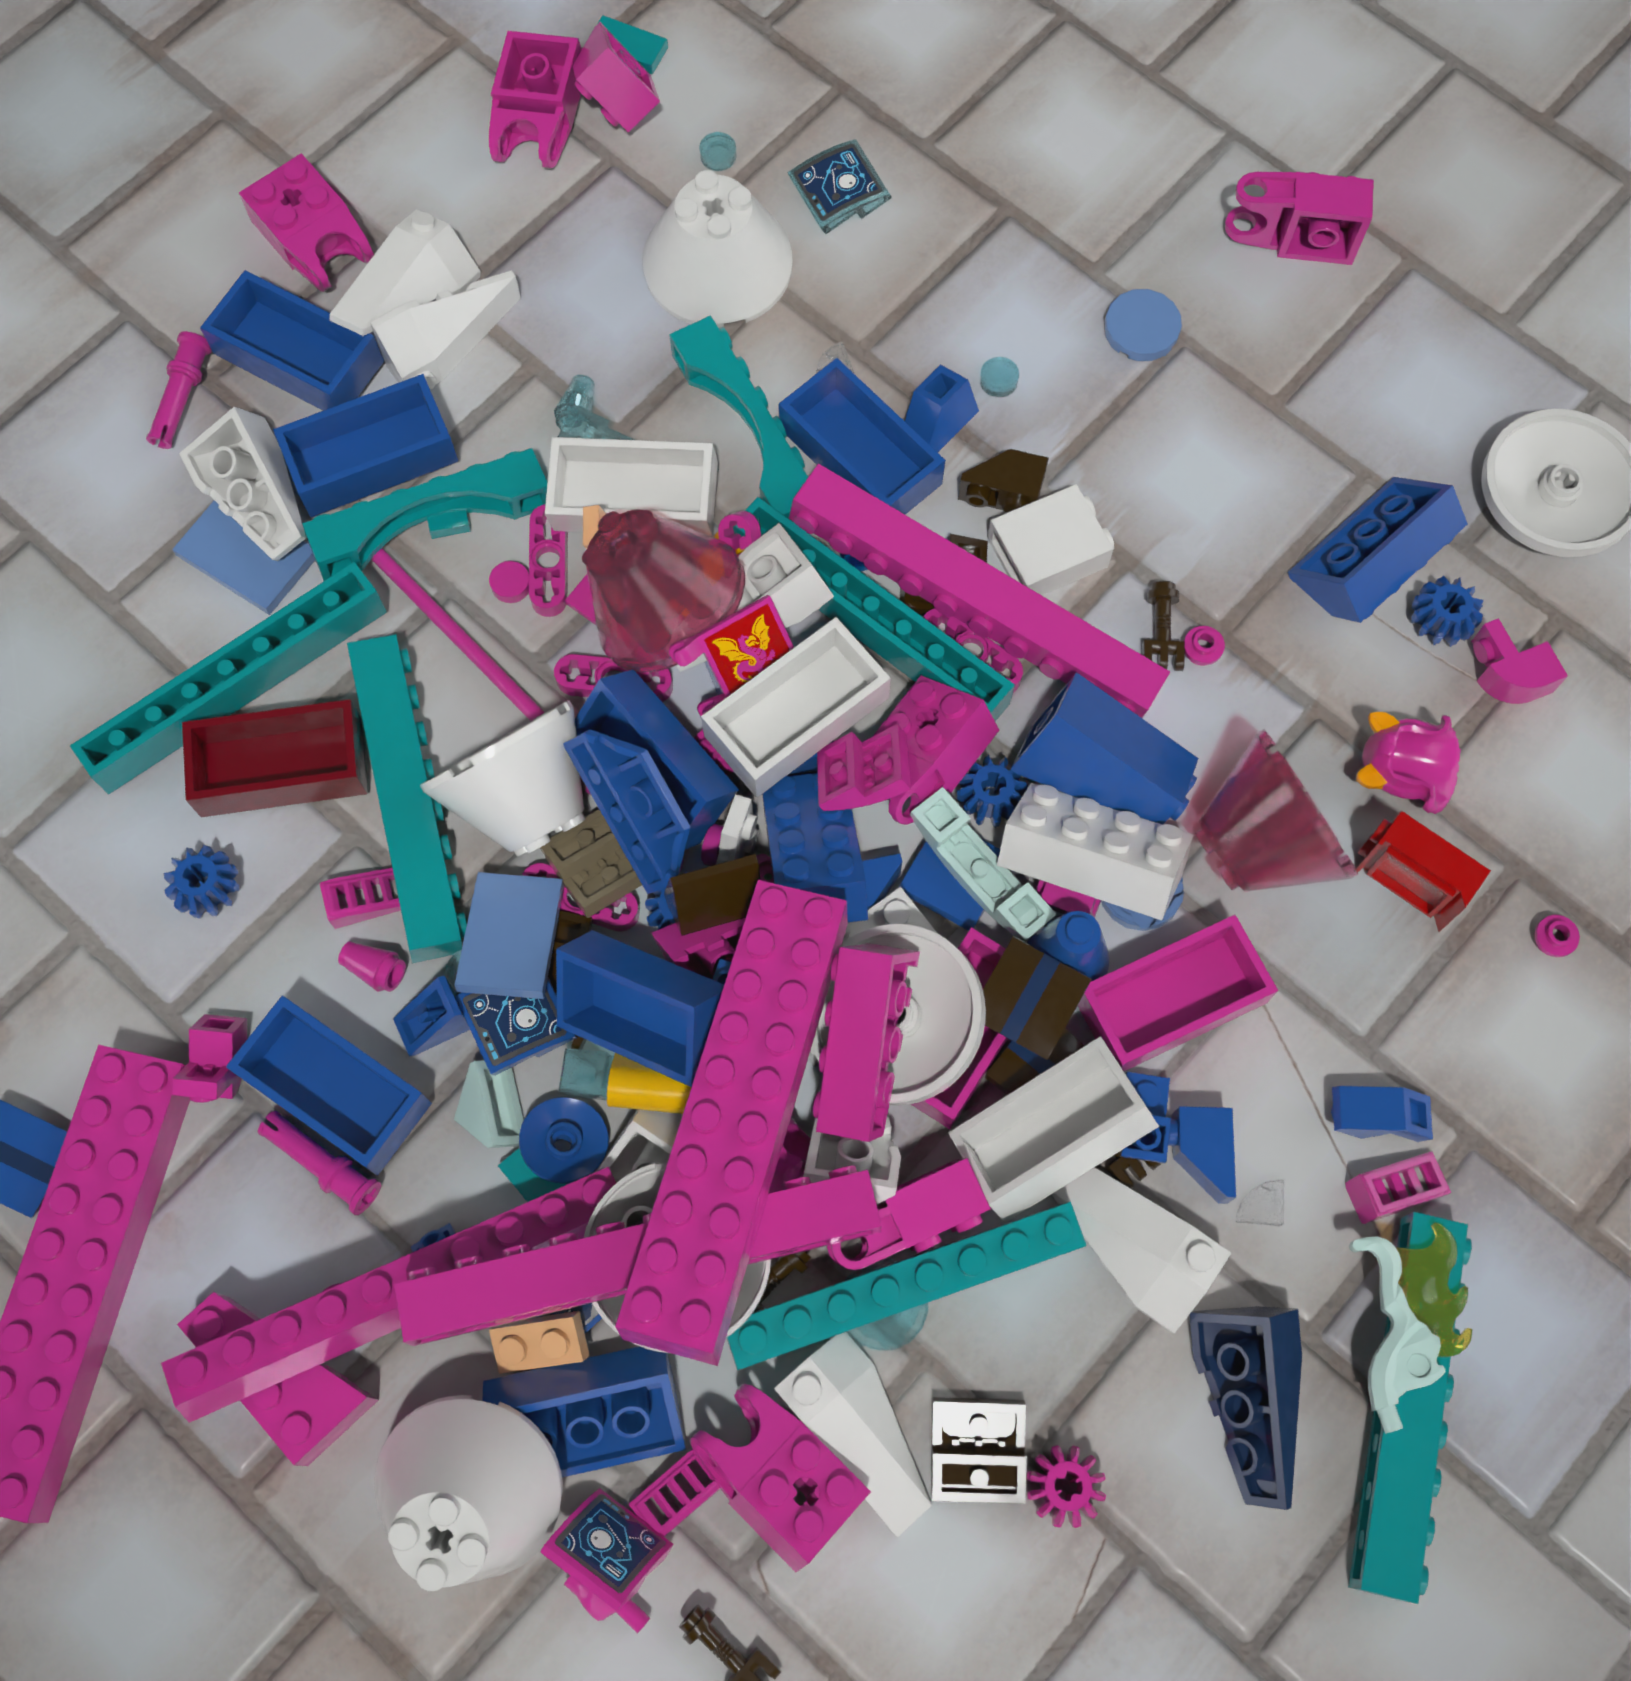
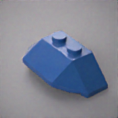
(633, 804)

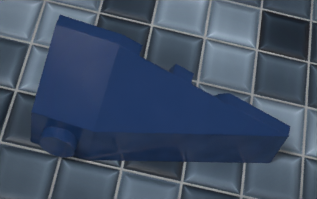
(1254, 1381)

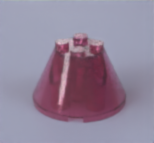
(657, 586)
(1270, 826)

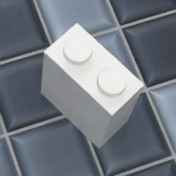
(1051, 541)

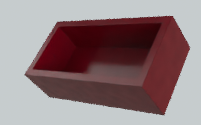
(274, 758)

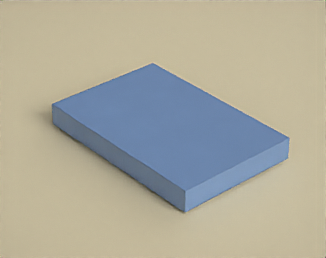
(232, 559)
(509, 935)

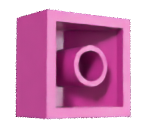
(614, 79)

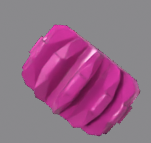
(1072, 1501)

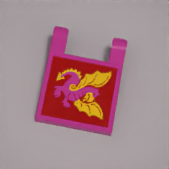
(736, 647)

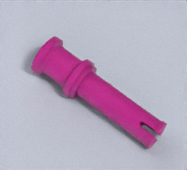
(183, 374)
(333, 1172)

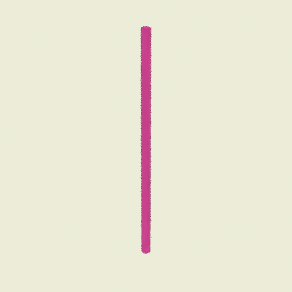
(457, 635)

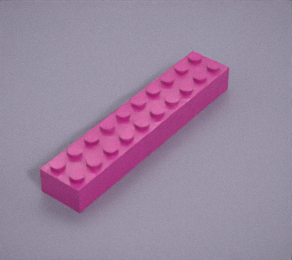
(733, 1125)
(80, 1269)

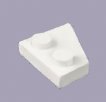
(738, 831)

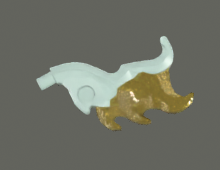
(1421, 1319)

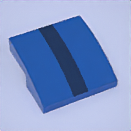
(26, 1158)

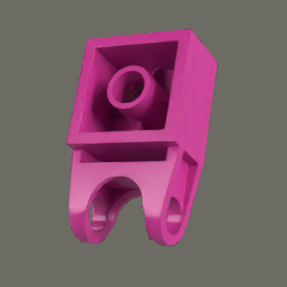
(534, 95)
(1304, 215)
(304, 219)
(944, 739)
(919, 1212)
(771, 1469)

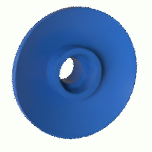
(569, 1121)

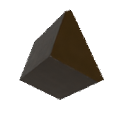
(712, 894)

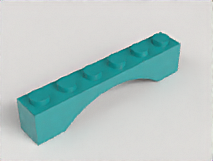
(709, 364)
(500, 487)

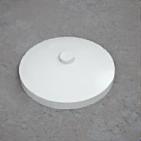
(1560, 482)
(943, 1016)

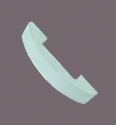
(976, 869)

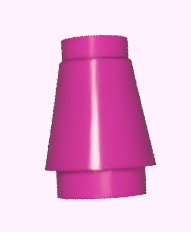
(373, 965)

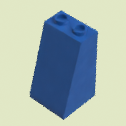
(1106, 754)

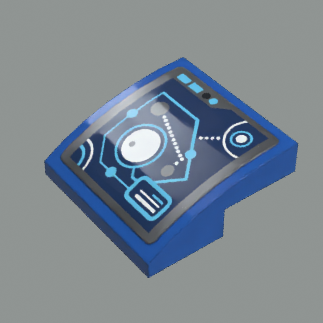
(513, 1027)

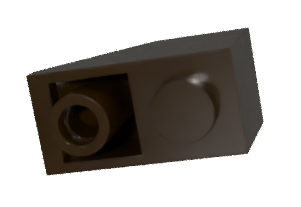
(1004, 481)

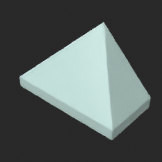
(490, 1107)

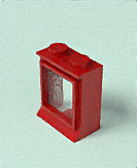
(1422, 868)

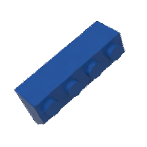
(1380, 547)
(599, 1409)

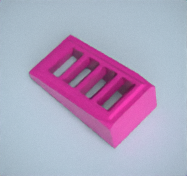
(357, 913)
(1373, 1200)
(668, 1478)

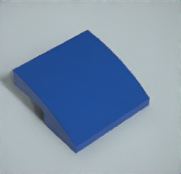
(939, 891)

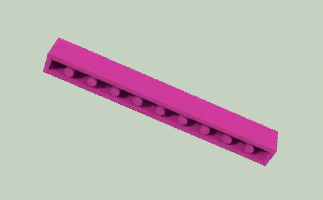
(972, 590)
(601, 1265)
(361, 1307)

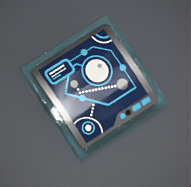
(839, 185)

